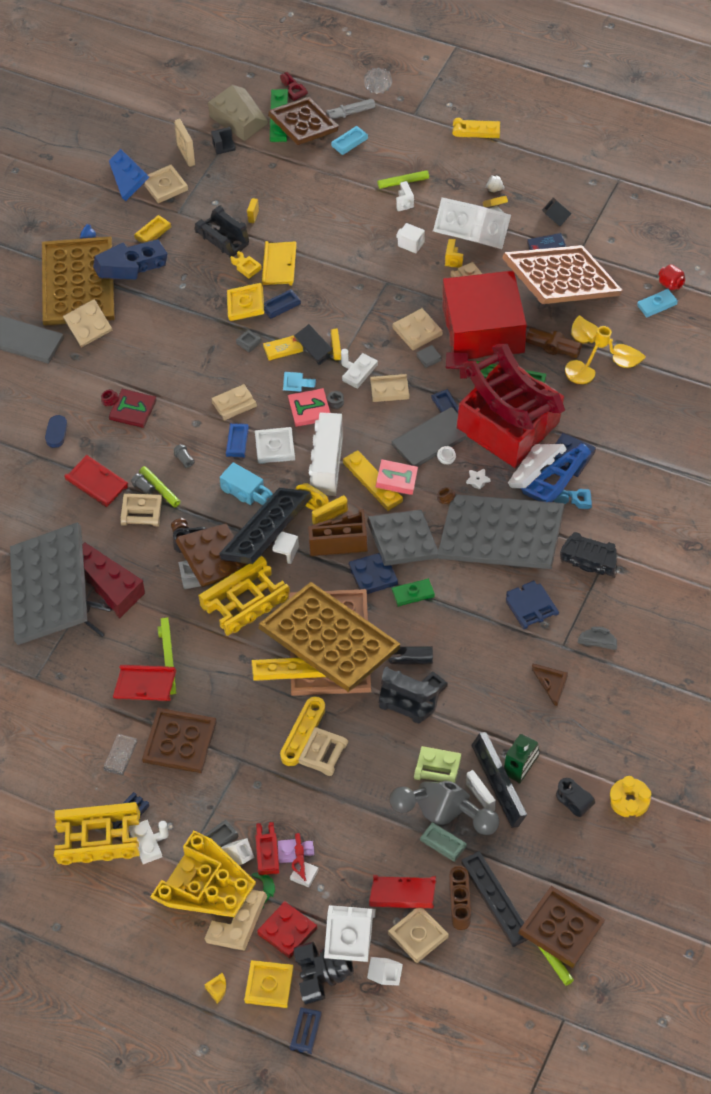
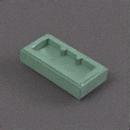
(443, 842)

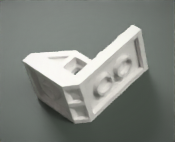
(472, 222)
(348, 933)

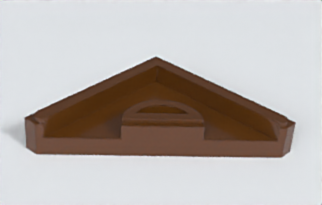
(551, 680)

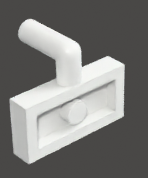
(359, 370)
(148, 841)

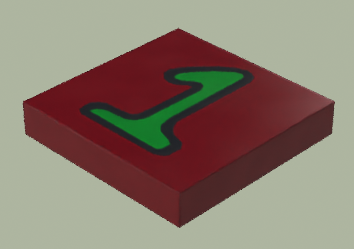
(132, 408)

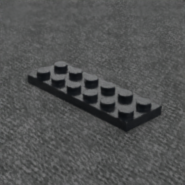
(265, 525)

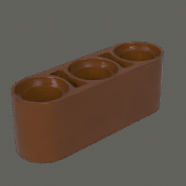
(458, 906)

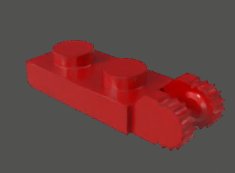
(267, 850)

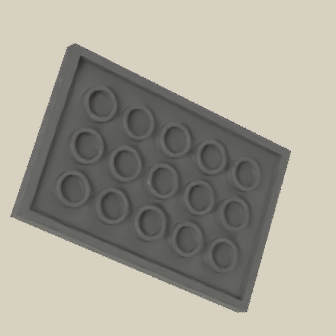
(501, 531)
(48, 583)

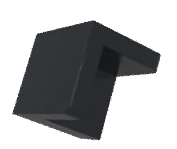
(222, 140)
(556, 211)

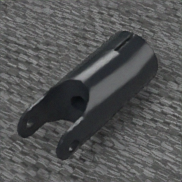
(413, 655)

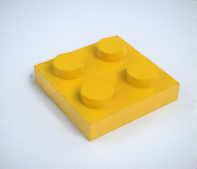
(245, 302)
(269, 984)

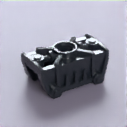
(228, 227)
(590, 555)
(407, 695)

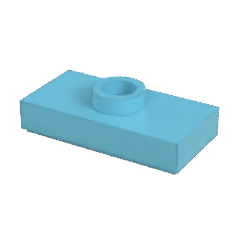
(349, 140)
(657, 303)

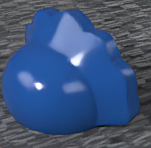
(87, 232)

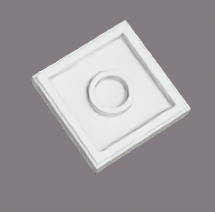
(274, 445)

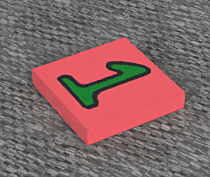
(307, 406)
(396, 477)

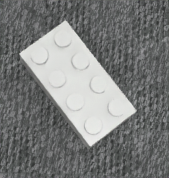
(326, 453)

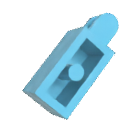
(244, 485)

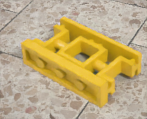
(237, 584)
(97, 818)

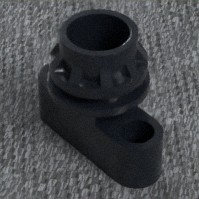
(319, 970)

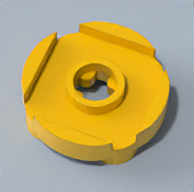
(634, 787)

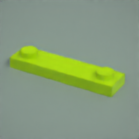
(164, 633)

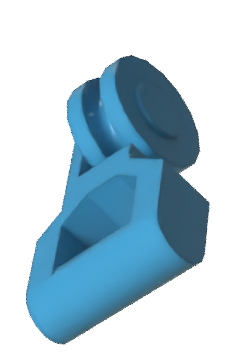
(586, 493)

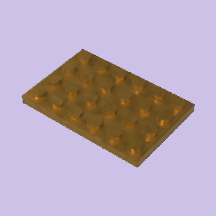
(71, 279)
(329, 636)

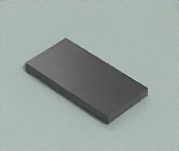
(28, 340)
(426, 439)

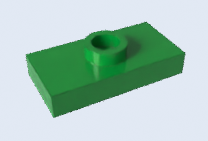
(413, 592)

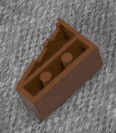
(339, 536)

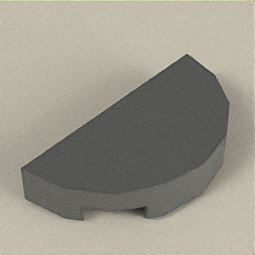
(598, 637)

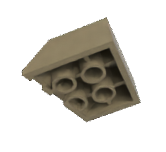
(237, 110)

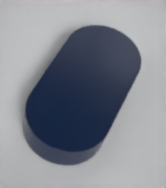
(56, 431)

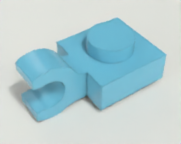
(294, 381)

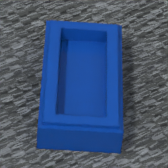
(237, 440)

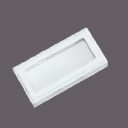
(480, 791)

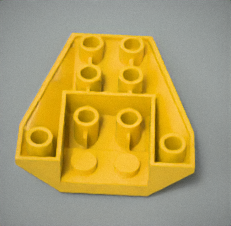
(205, 880)

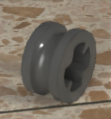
(335, 404)

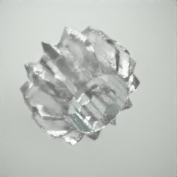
(377, 80)

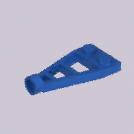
(546, 492)

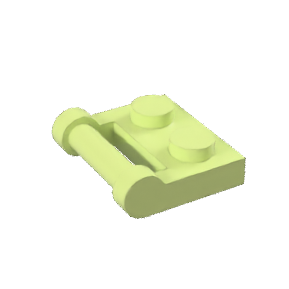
(439, 761)

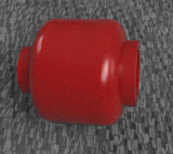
(671, 277)

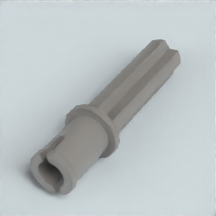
(343, 111)

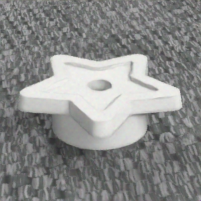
(478, 483)

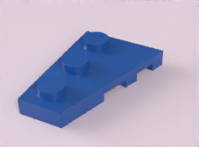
(127, 174)

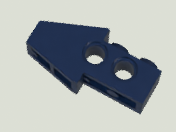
(127, 262)

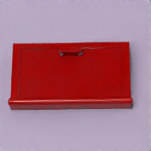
(92, 479)
(138, 680)
(402, 892)

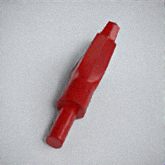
(299, 852)

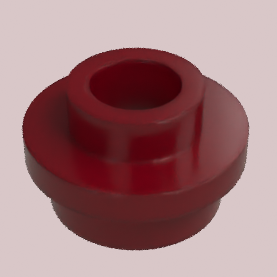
(109, 397)

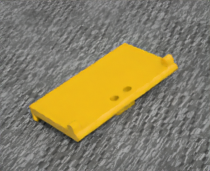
(277, 261)

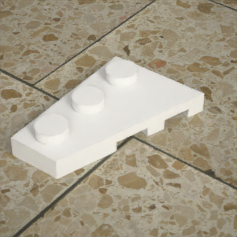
(536, 459)

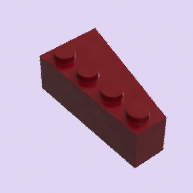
(111, 581)

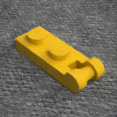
(474, 128)

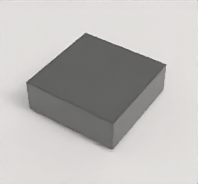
(248, 340)
(428, 356)

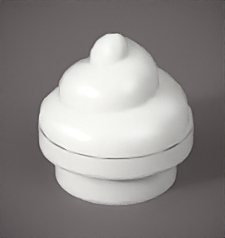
(495, 184)

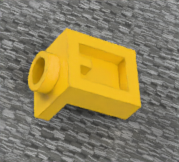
(452, 257)

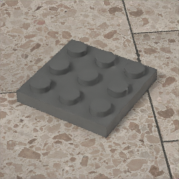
(402, 537)

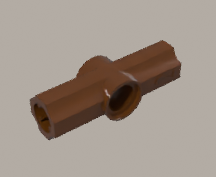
(553, 342)

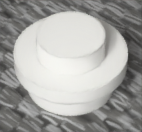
(446, 455)

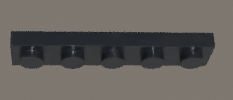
(499, 780)
(494, 897)

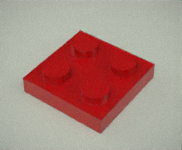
(287, 929)

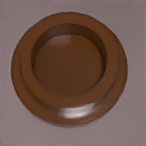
(445, 495)

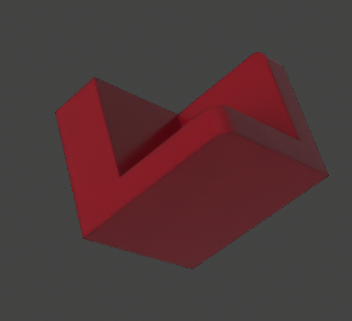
(456, 361)

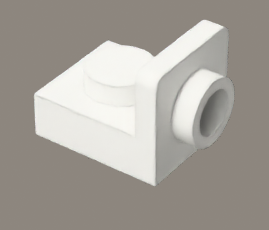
(406, 197)

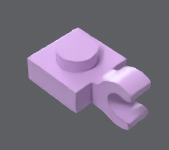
(286, 850)

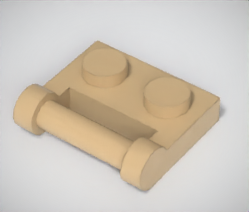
(141, 505)
(317, 748)

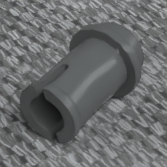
(181, 452)
(139, 481)

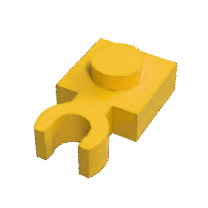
(246, 266)

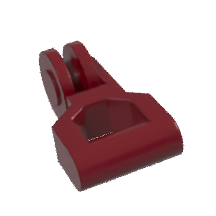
(287, 80)

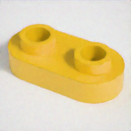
(314, 503)

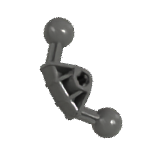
(443, 803)

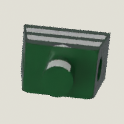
(524, 753)

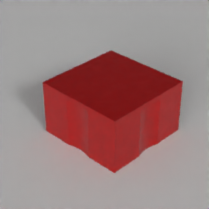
(484, 313)
(494, 432)

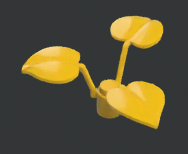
(584, 332)

